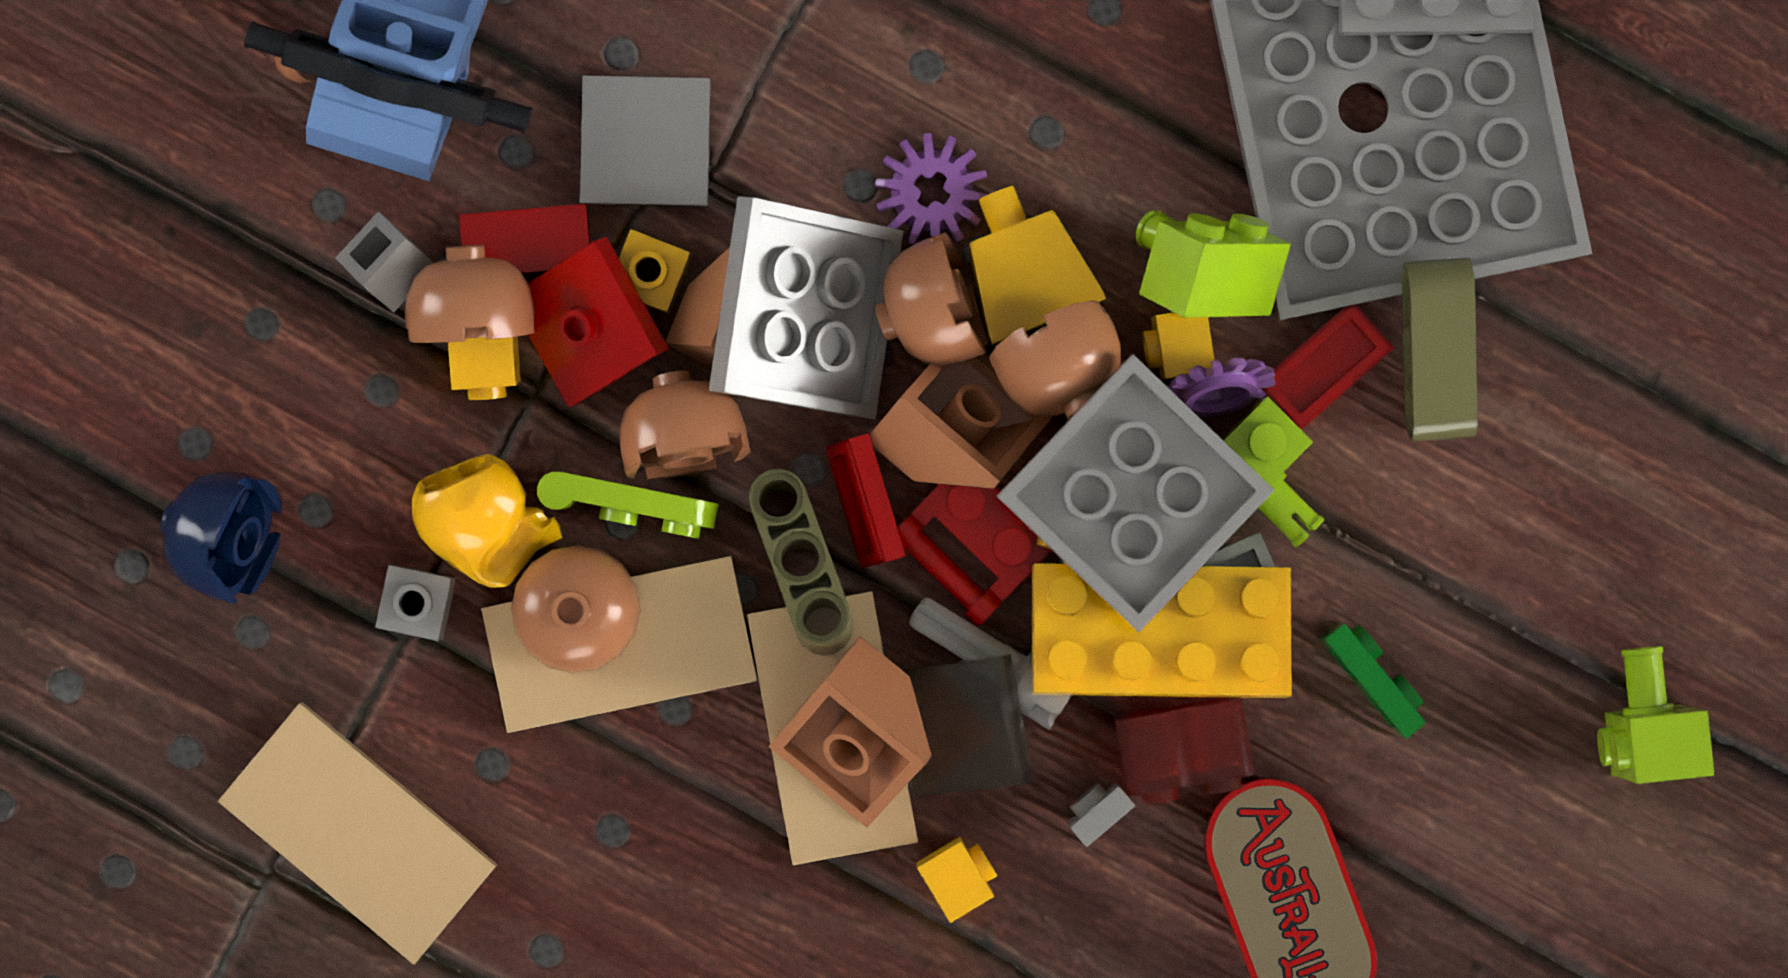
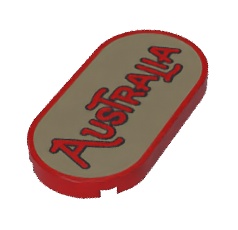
(1286, 885)

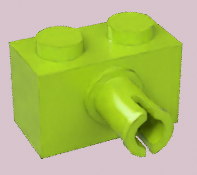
(1211, 264)
(1269, 446)
(1651, 736)

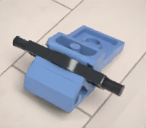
(391, 80)

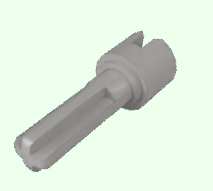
(971, 643)

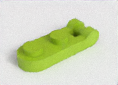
(624, 502)

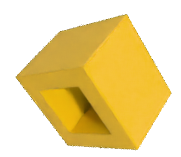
(673, 263)
(1177, 344)
(484, 366)
(958, 877)

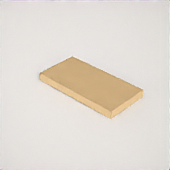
(684, 644)
(787, 677)
(357, 833)

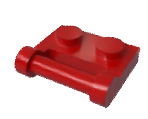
(985, 530)

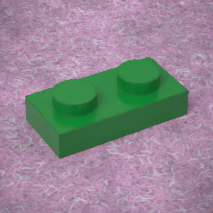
(1357, 656)

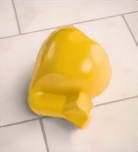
(479, 520)

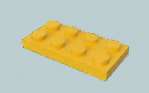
(1212, 639)

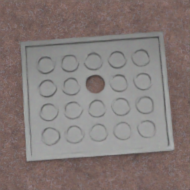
(1457, 170)

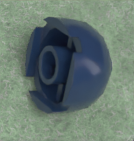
(220, 534)

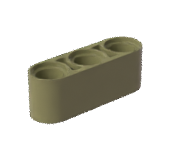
(1439, 349)
(795, 532)

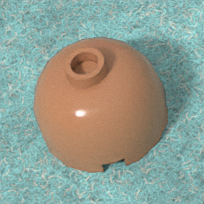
(468, 299)
(931, 304)
(1060, 363)
(680, 428)
(575, 609)

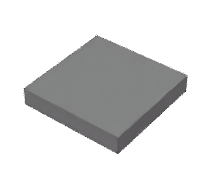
(645, 141)

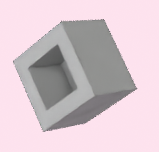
(383, 261)
(437, 595)

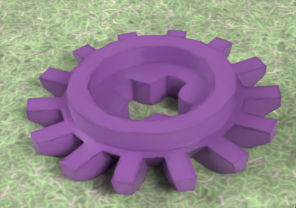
(926, 164)
(1223, 387)

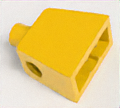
(1025, 267)

